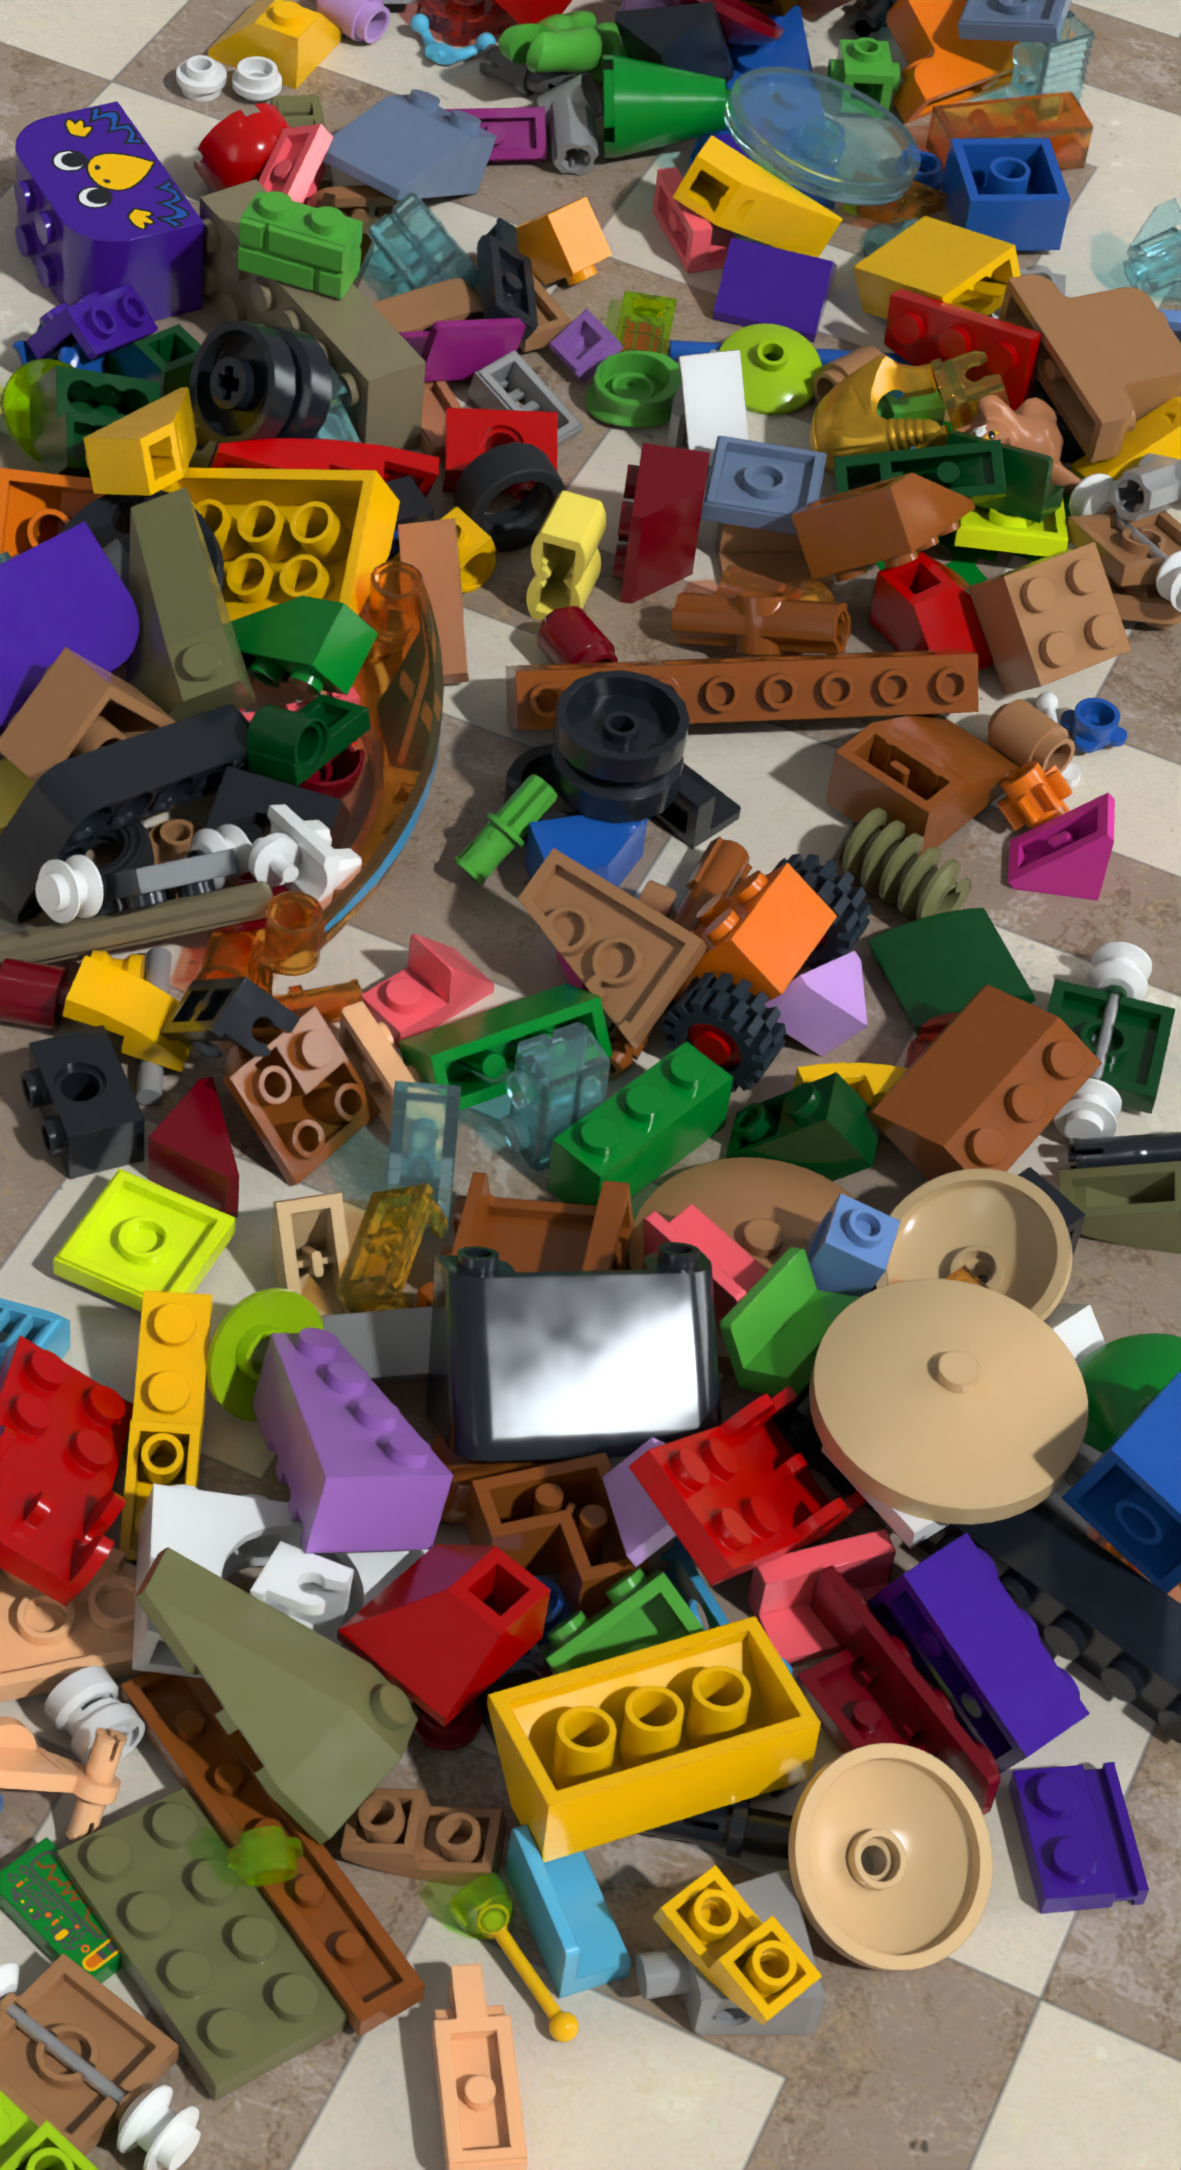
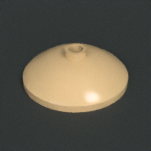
(993, 1227)
(925, 1852)

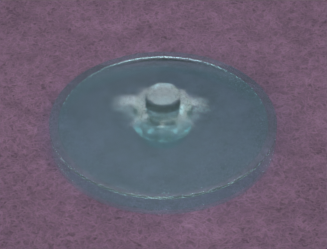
(822, 136)

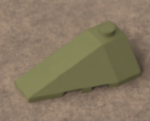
(185, 640)
(303, 1703)

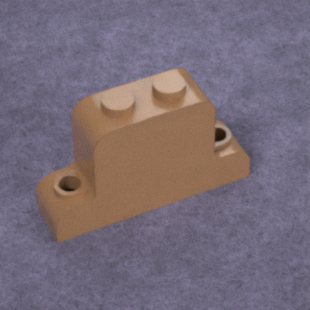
(1098, 357)

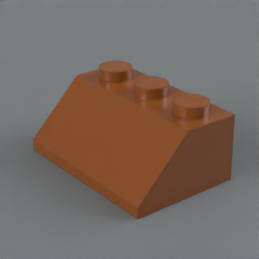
(984, 1086)

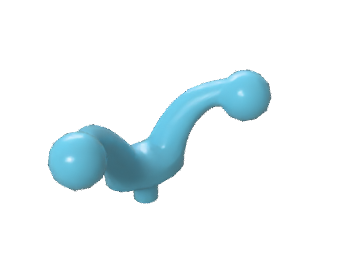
(443, 53)

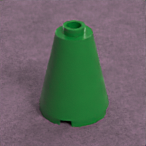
(657, 105)

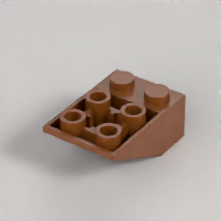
(876, 524)
(919, 773)

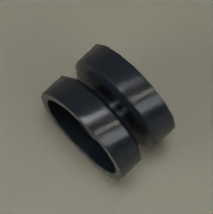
(260, 383)
(618, 746)

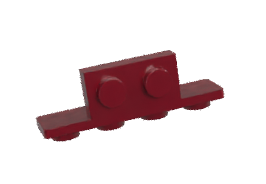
(879, 1697)

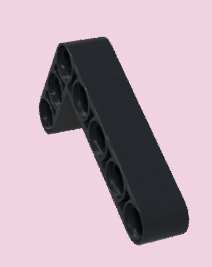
(112, 790)

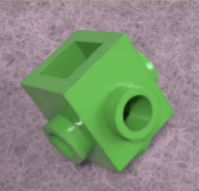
(867, 68)

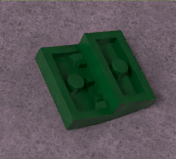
(944, 962)

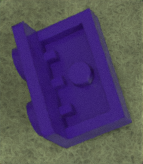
(96, 322)

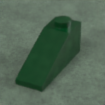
(965, 468)

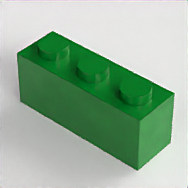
(484, 1046)
(642, 1128)

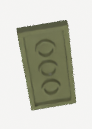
(201, 1944)

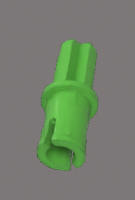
(506, 828)

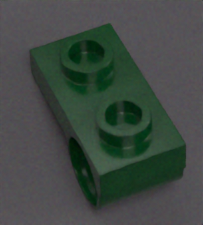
(299, 743)

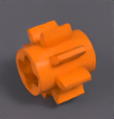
(1033, 795)

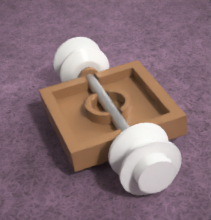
(1129, 550)
(88, 2063)

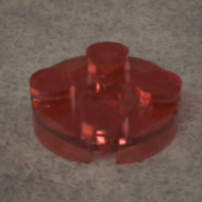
(464, 19)

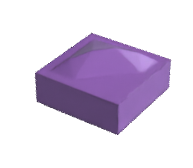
(584, 345)

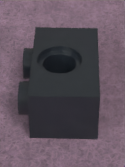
(84, 1102)

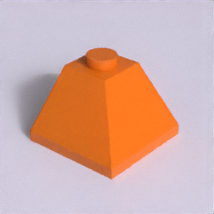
(38, 506)

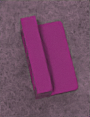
(518, 132)
(464, 346)

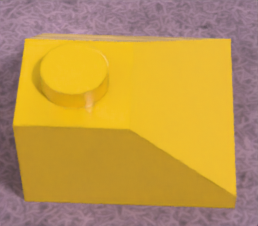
(281, 32)

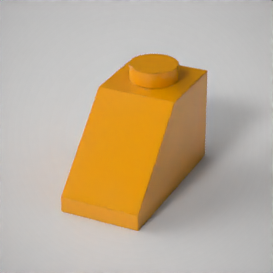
(564, 243)

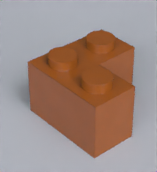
(555, 1522)

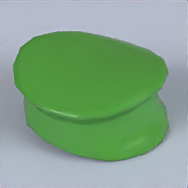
(634, 389)

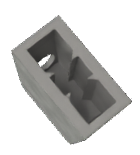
(709, 2010)

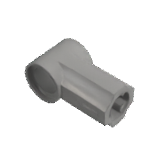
(571, 123)
(1147, 488)

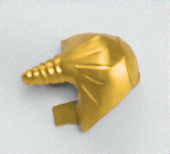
(849, 420)

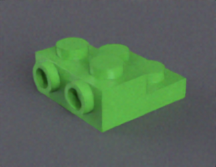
(640, 1616)

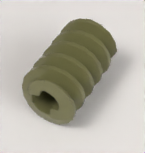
(899, 870)

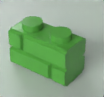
(300, 244)

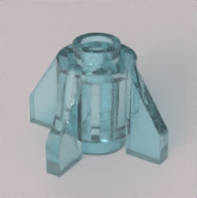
(1156, 253)

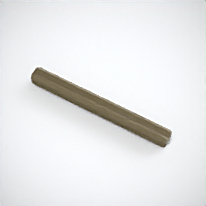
(138, 925)

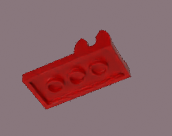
(57, 1470)
(740, 1492)

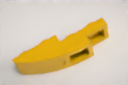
(167, 1402)

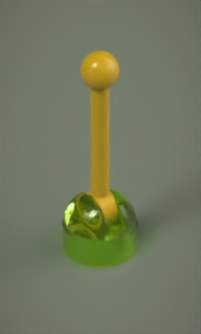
(485, 1913)

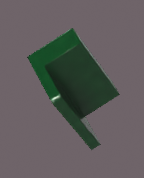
(1027, 481)

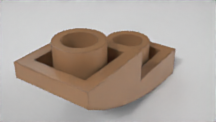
(411, 1839)

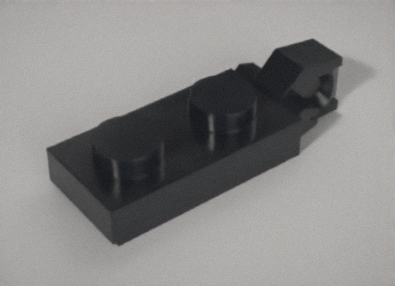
(506, 277)

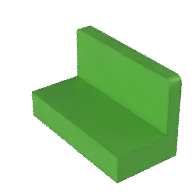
(779, 1326)

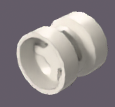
(90, 1702)

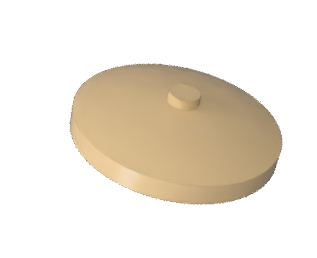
(948, 1401)

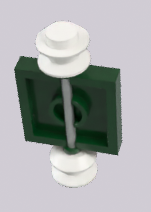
(1121, 1033)

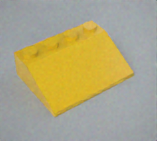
(294, 532)

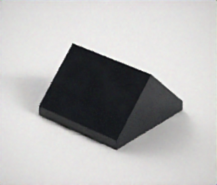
(677, 37)

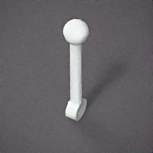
(1047, 704)

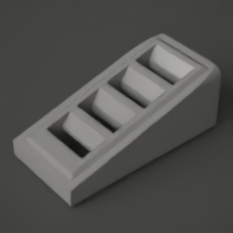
(517, 376)

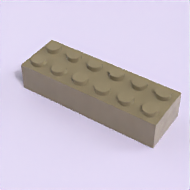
(361, 346)

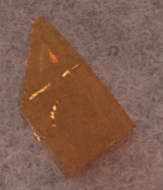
(915, 203)

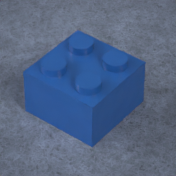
(1007, 190)

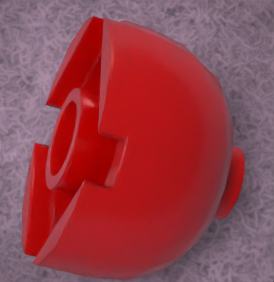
(239, 147)

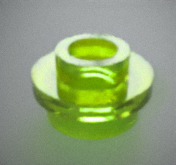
(265, 1857)

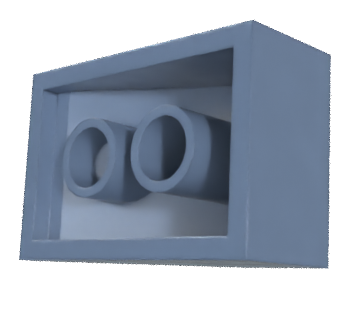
(413, 148)

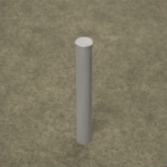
(150, 1074)

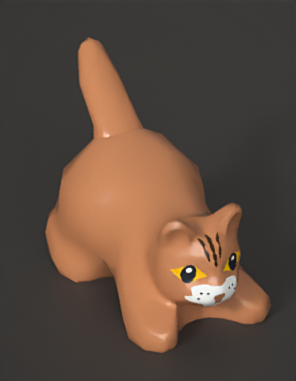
(1028, 427)

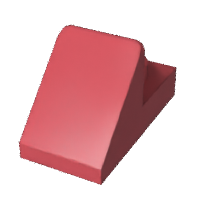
(427, 991)

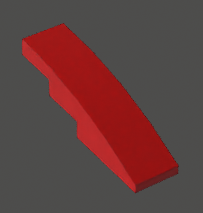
(329, 455)

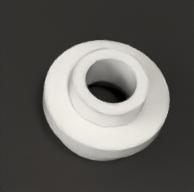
(201, 78)
(257, 79)

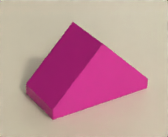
(1066, 853)

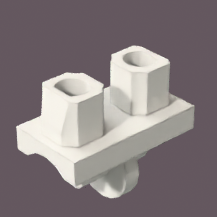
(302, 857)

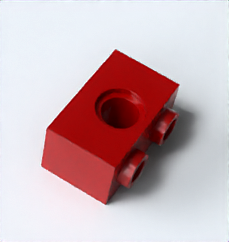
(475, 431)

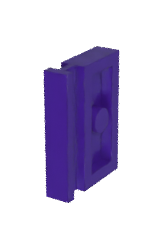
(1077, 1838)

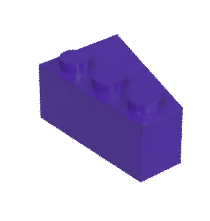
(980, 1652)

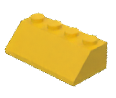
(652, 1737)

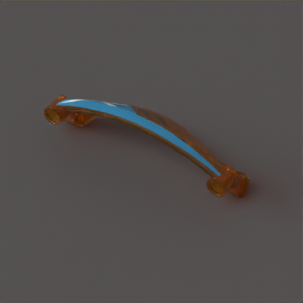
(405, 705)

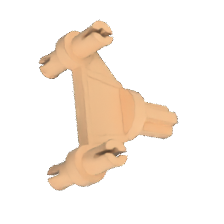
(33, 1768)

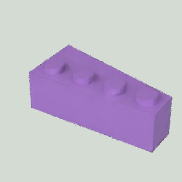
(345, 1450)

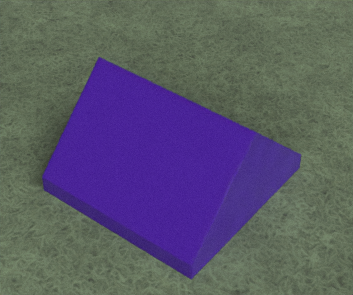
(773, 288)

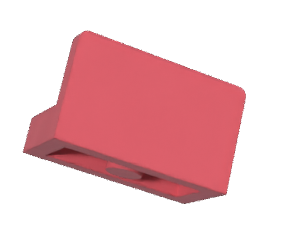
(297, 162)
(694, 239)
(732, 1267)
(785, 1586)

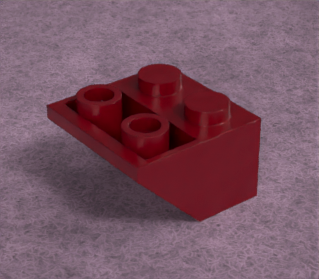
(661, 520)

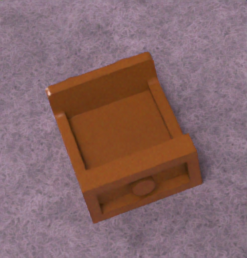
(545, 1233)

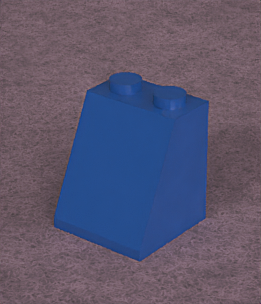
(1136, 1490)

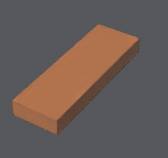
(435, 553)

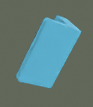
(566, 1917)

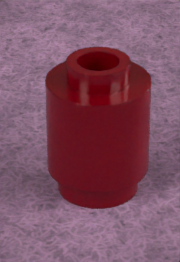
(572, 637)
(33, 993)

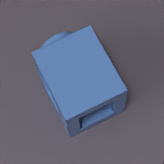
(851, 1247)

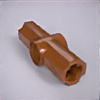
(761, 623)

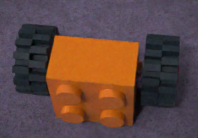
(754, 952)

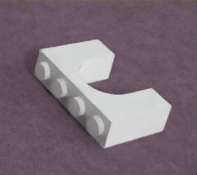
(229, 1536)

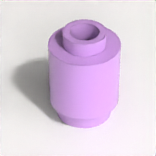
(357, 18)

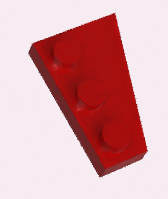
(930, 329)

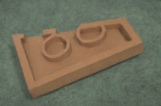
(612, 942)

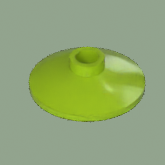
(780, 384)
(242, 1342)

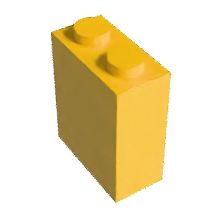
(939, 264)

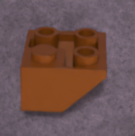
(300, 1096)

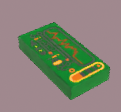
(54, 1913)

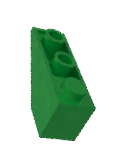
(305, 644)

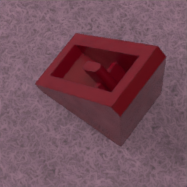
(194, 1152)

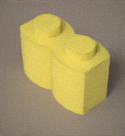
(566, 554)

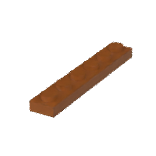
(320, 1902)

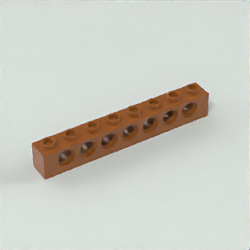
(772, 686)

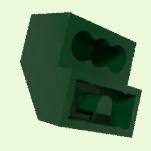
(76, 403)

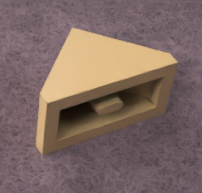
(311, 1248)

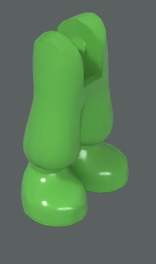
(563, 44)

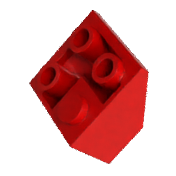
(927, 609)
(450, 1625)

